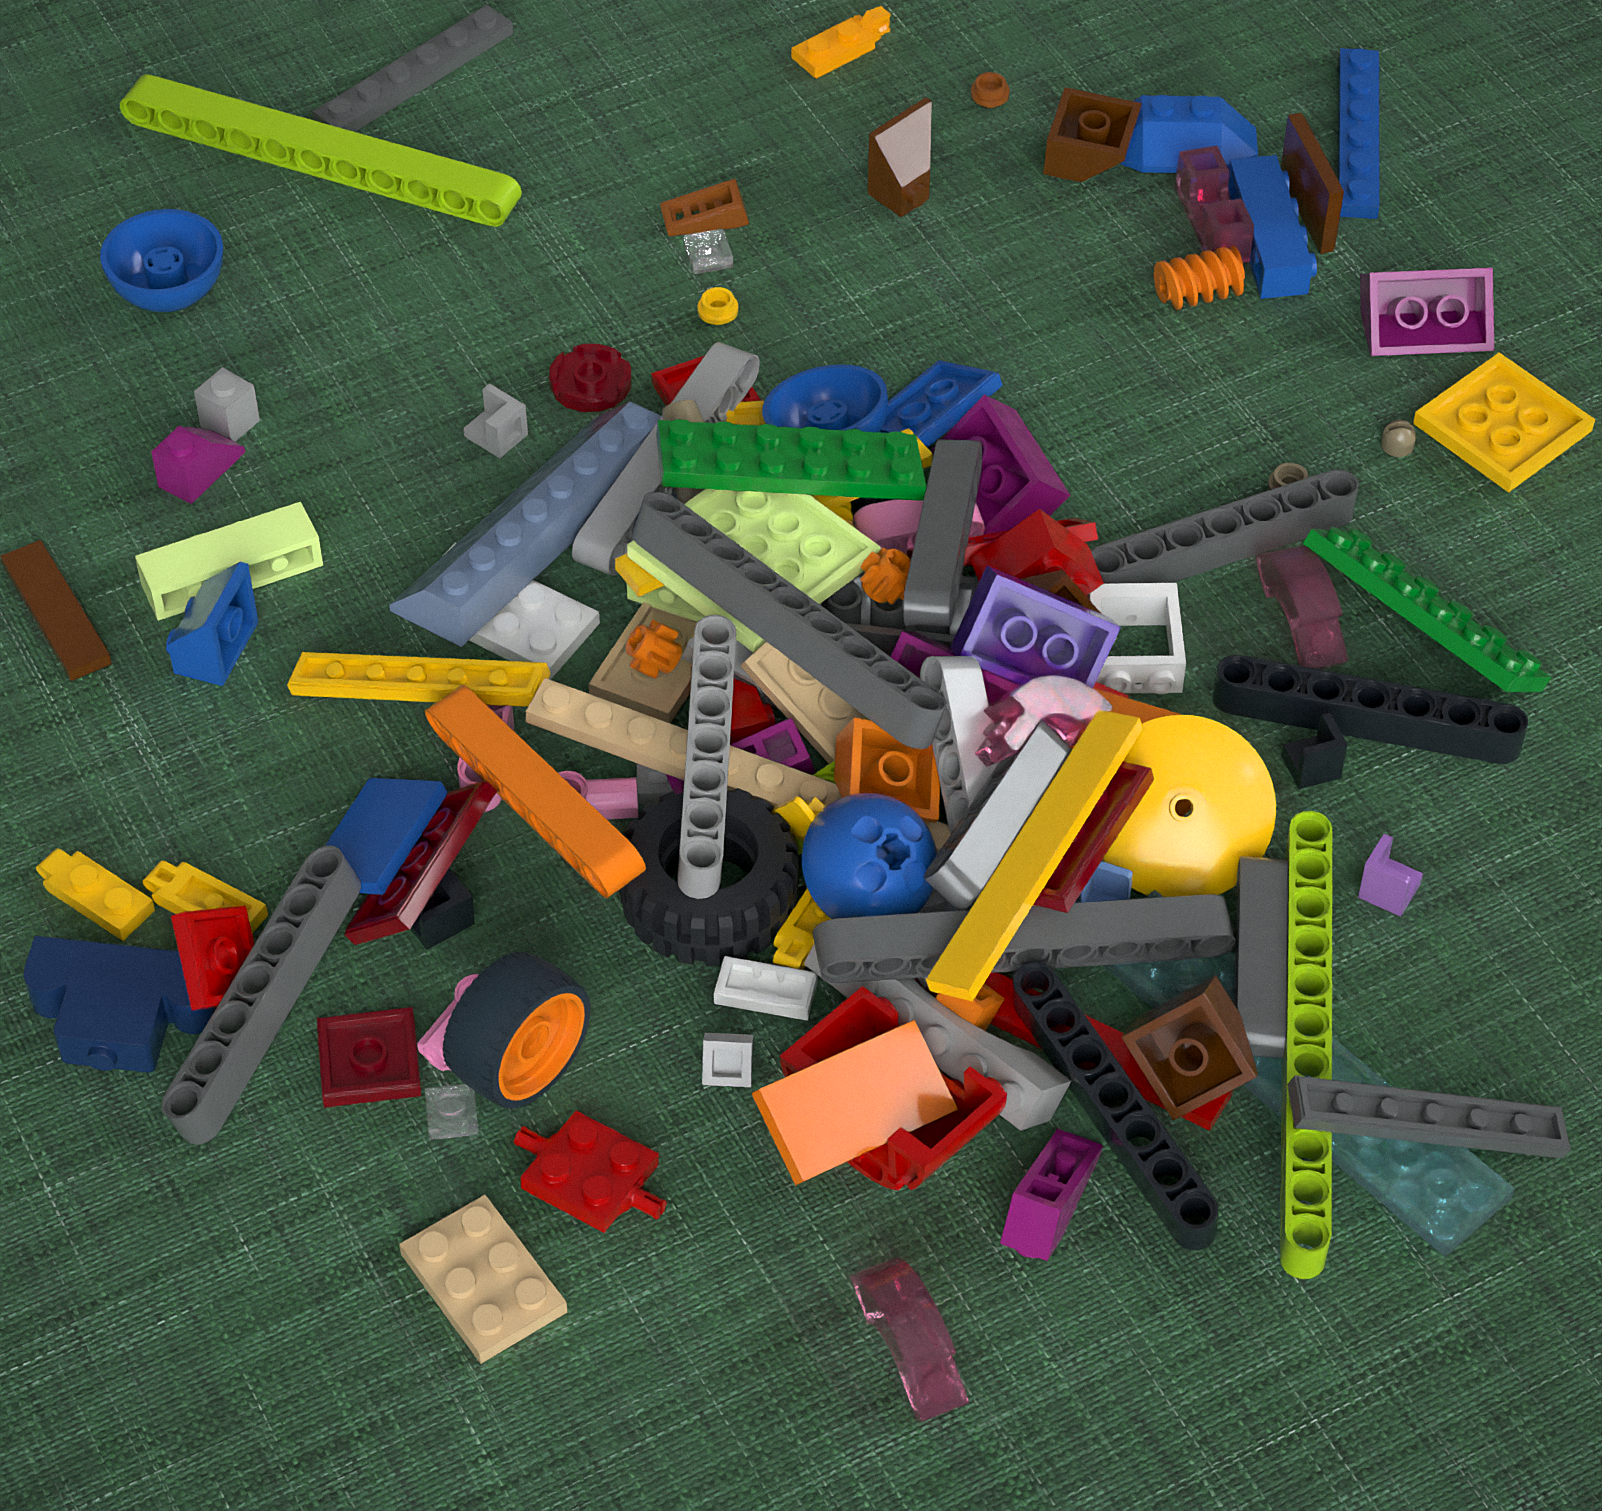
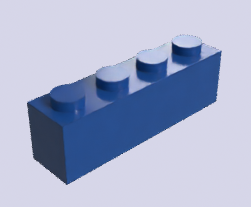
(1279, 242)

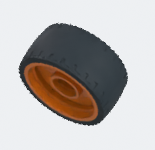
(516, 1029)

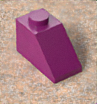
(193, 460)

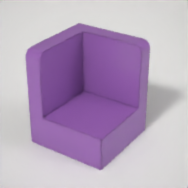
(1387, 881)

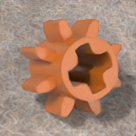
(885, 575)
(653, 649)

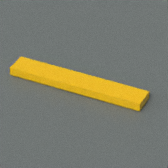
(415, 678)

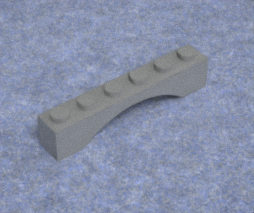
(956, 1044)

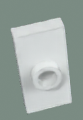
(765, 988)

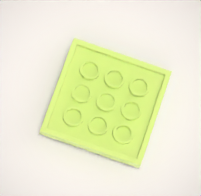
(783, 531)

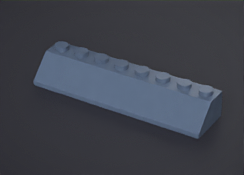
(525, 529)

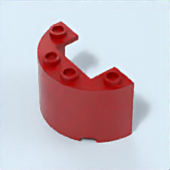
(906, 1156)

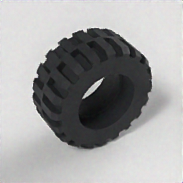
(735, 916)

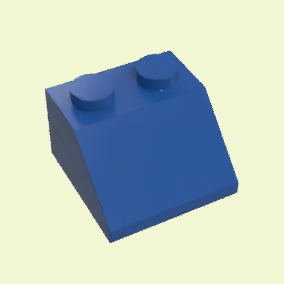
(215, 627)

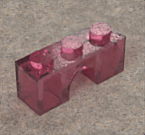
(1205, 197)

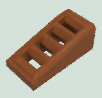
(725, 211)

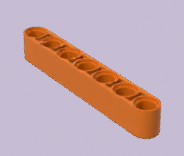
(536, 791)

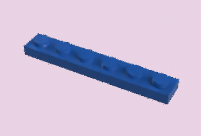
(1358, 132)

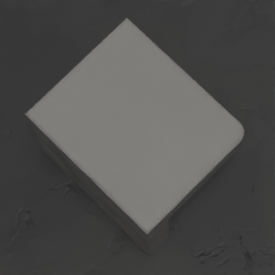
(500, 424)

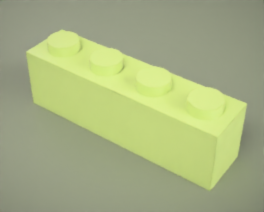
(271, 544)

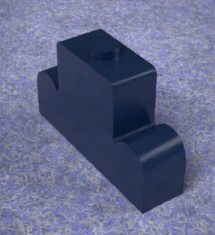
(110, 1001)

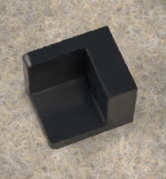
(1317, 757)
(445, 912)

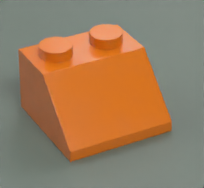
(878, 763)

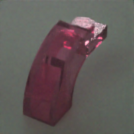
(1309, 601)
(1057, 700)
(915, 1333)

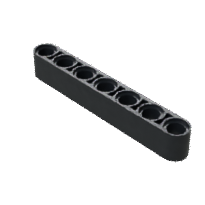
(1370, 709)
(1121, 1123)

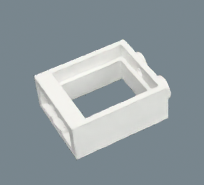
(1143, 605)

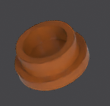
(990, 90)

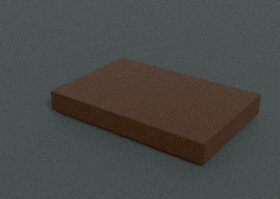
(1312, 183)

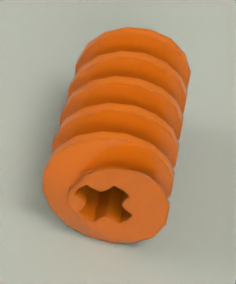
(1200, 275)

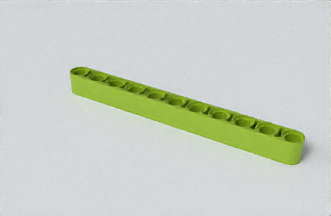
(321, 150)
(1307, 974)

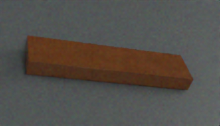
(56, 610)

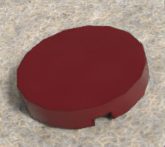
(590, 378)

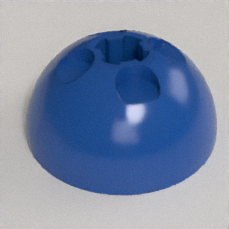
(163, 259)
(829, 399)
(850, 869)

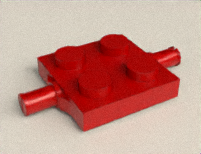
(590, 1171)

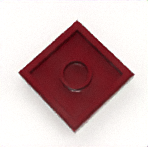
(368, 1057)

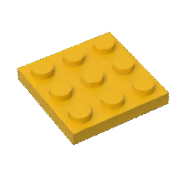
(1503, 422)

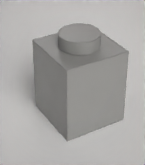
(227, 404)

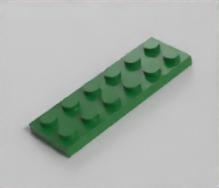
(789, 460)
(1418, 603)

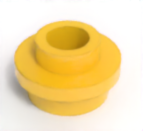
(717, 306)

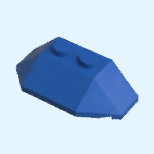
(1184, 124)

